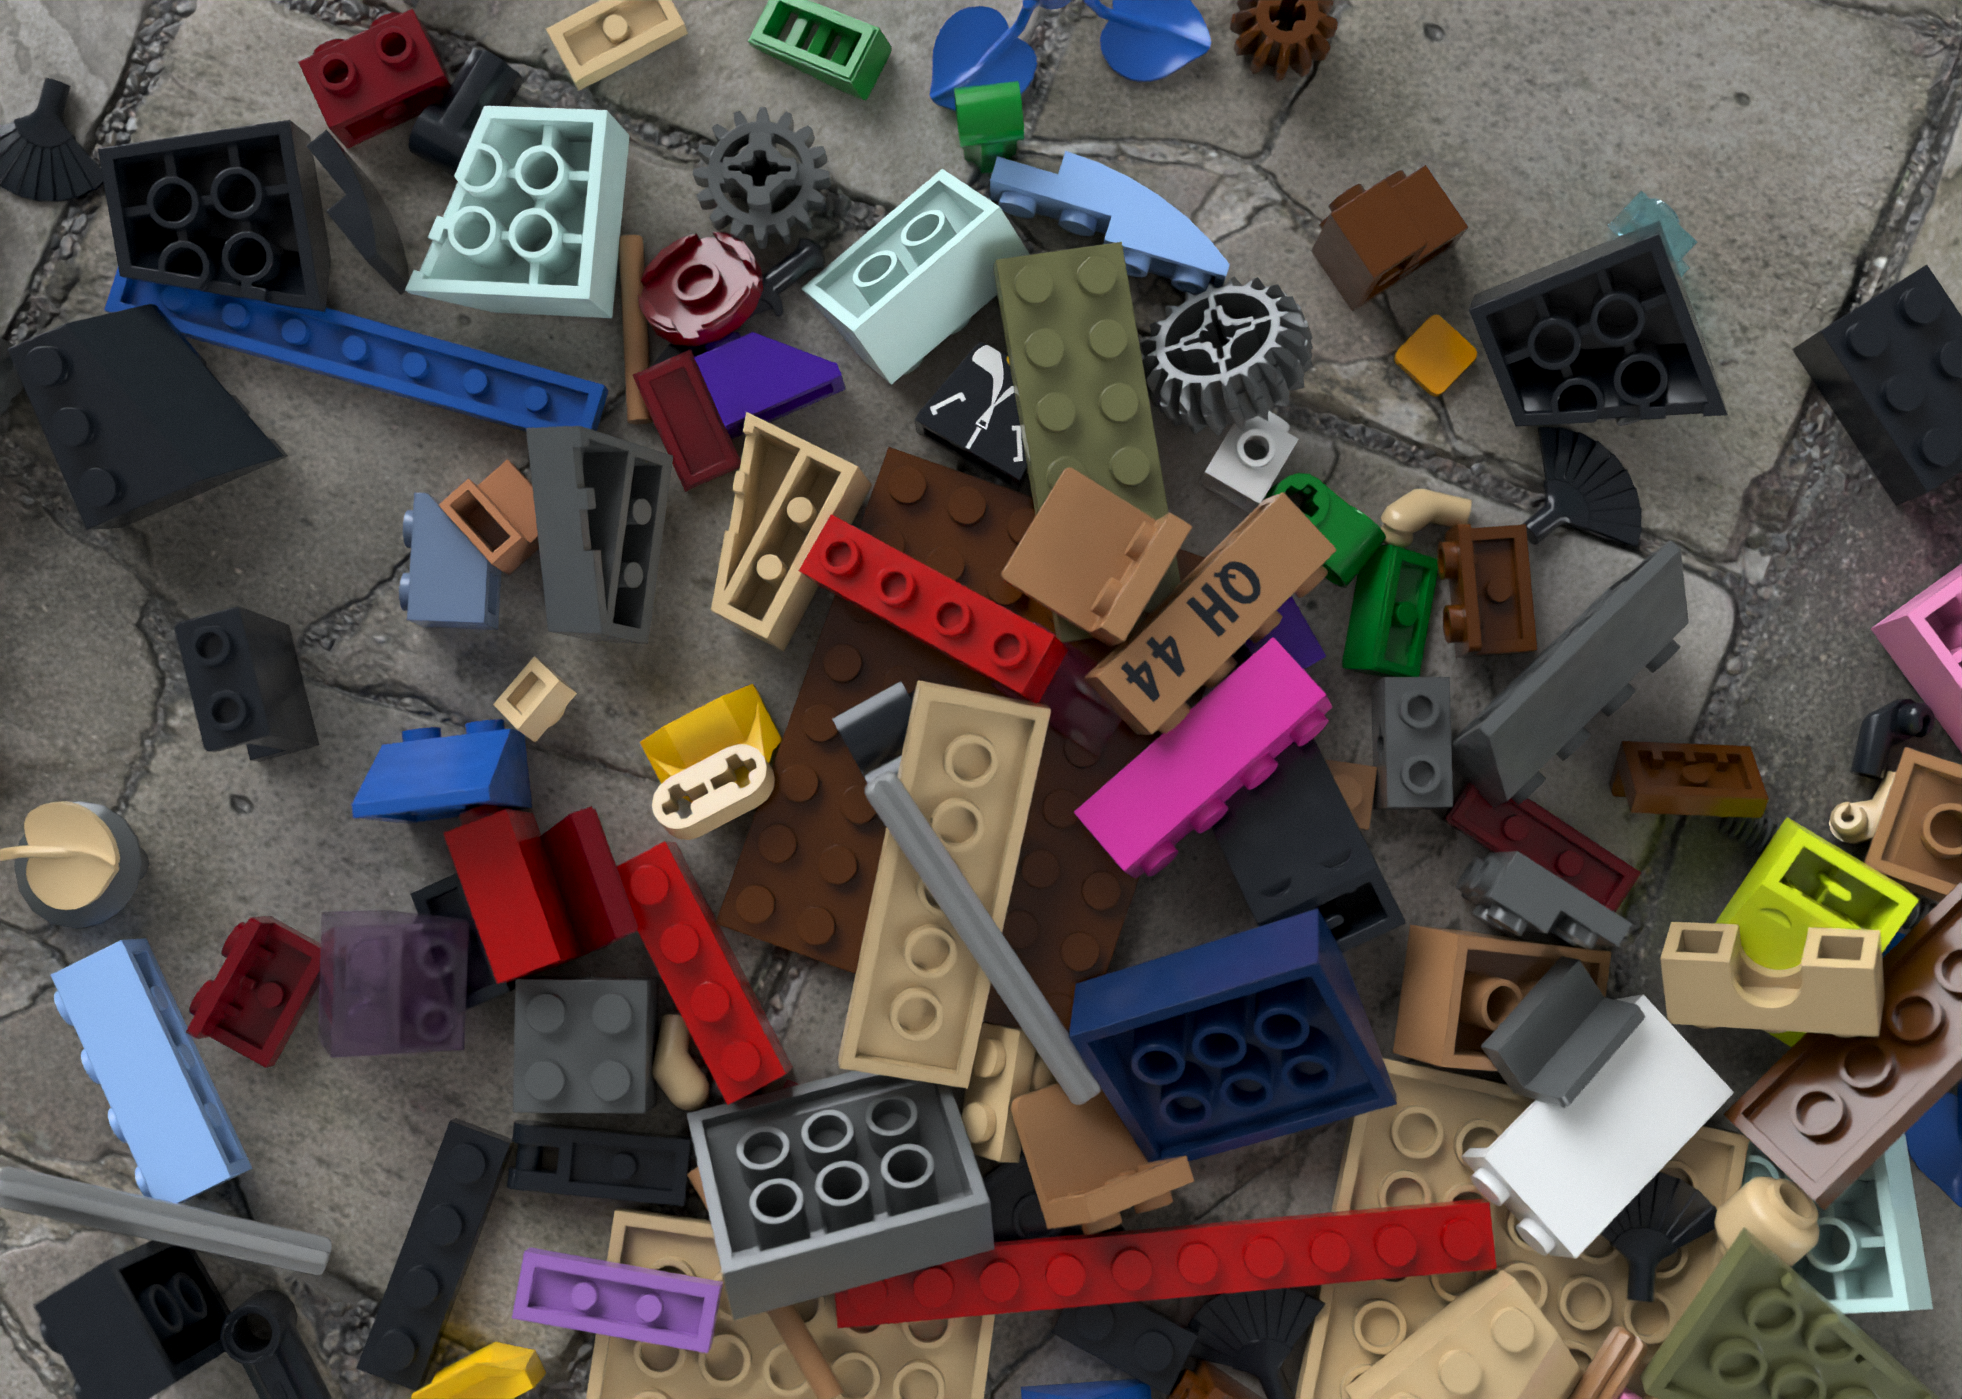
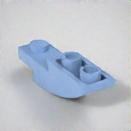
(1100, 199)

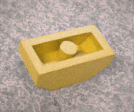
(724, 722)
(489, 1373)

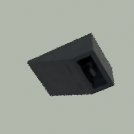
(1304, 852)

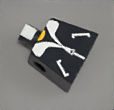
(978, 416)

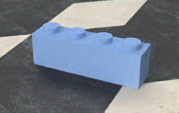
(149, 1072)

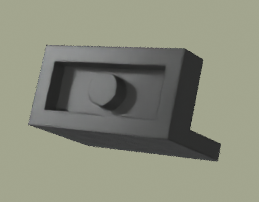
(1560, 1035)

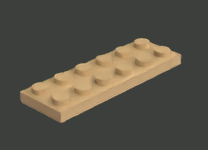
(916, 984)

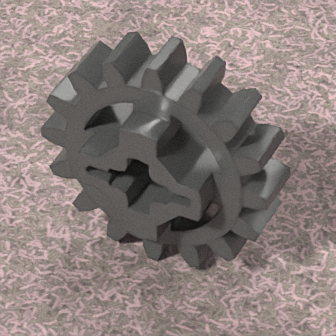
(738, 174)

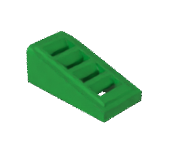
(855, 61)

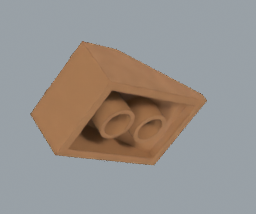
(1921, 826)
(1466, 985)

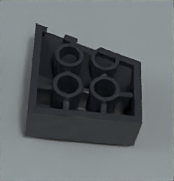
(222, 213)
(1599, 337)
(135, 415)

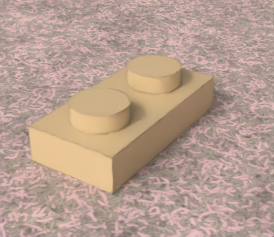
(613, 36)
(998, 1076)

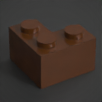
(1385, 234)

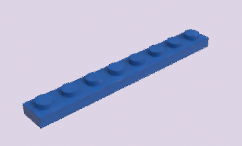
(375, 356)

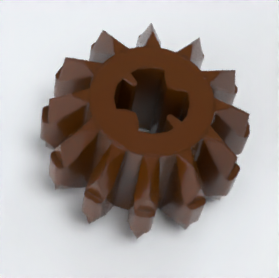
(1280, 48)

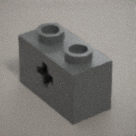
(1412, 743)

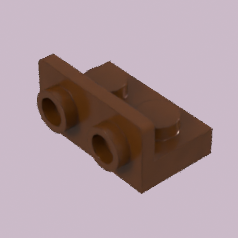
(1689, 779)

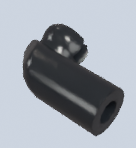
(1885, 729)

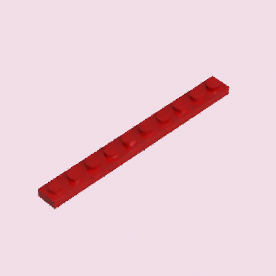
(1185, 1263)

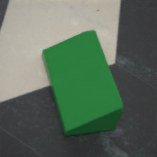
(1390, 613)

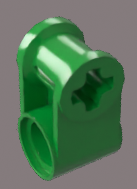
(1343, 525)

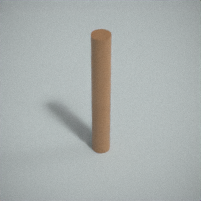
(634, 324)

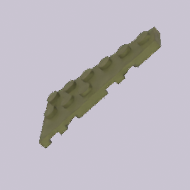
(1771, 1336)

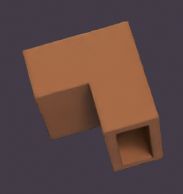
(497, 516)

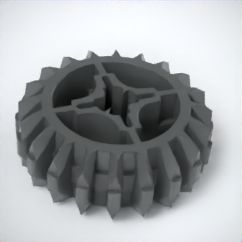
(1227, 355)

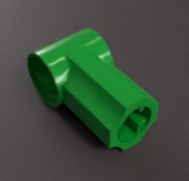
(989, 122)

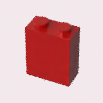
(512, 892)

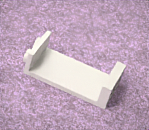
(1583, 1163)

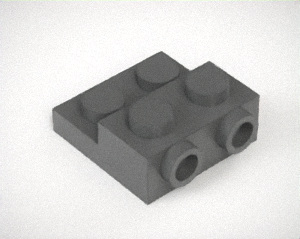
(1523, 896)

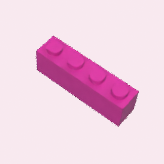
(1205, 760)

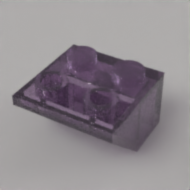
(392, 983)

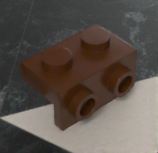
(1488, 590)

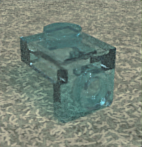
(1645, 211)

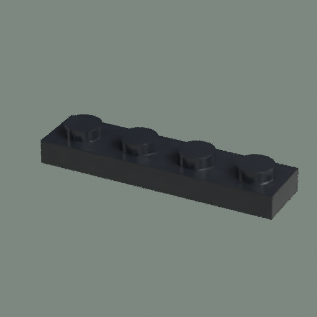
(435, 1254)

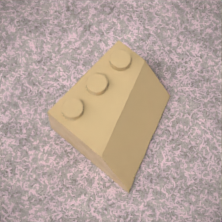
(1477, 1347)

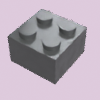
(585, 1044)

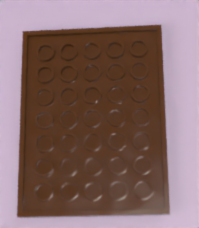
(817, 837)

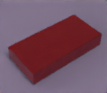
(687, 420)

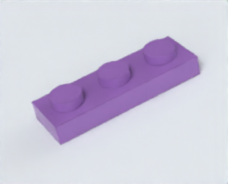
(617, 1300)

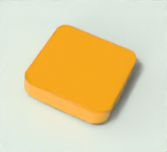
(1435, 355)

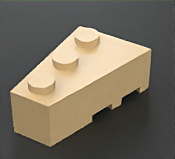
(777, 514)

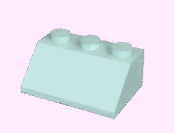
(916, 275)

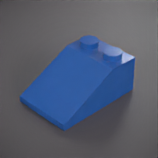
(446, 776)

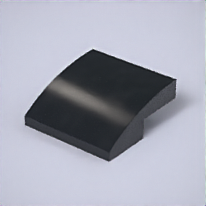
(363, 213)

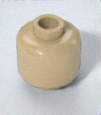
(1775, 1214)

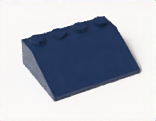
(1232, 1041)

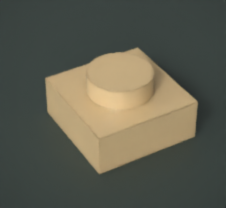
(535, 699)

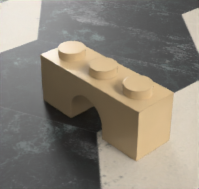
(1717, 985)

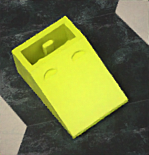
(1805, 885)

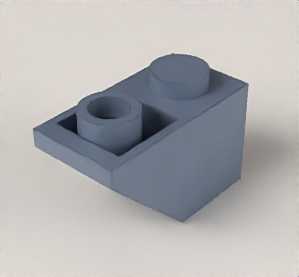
(448, 575)

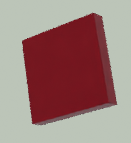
(589, 881)

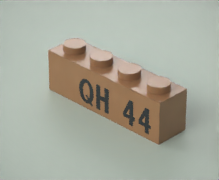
(1211, 615)

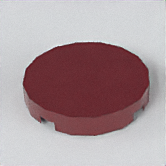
(700, 289)

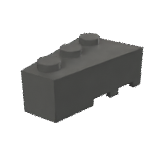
(598, 530)

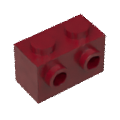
(376, 77)

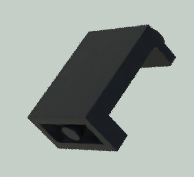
(246, 683)

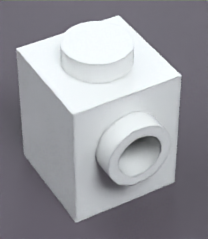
(1249, 461)

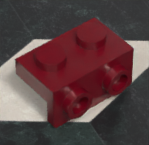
(258, 990)

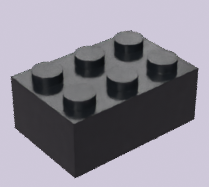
(1896, 383)
(135, 1322)

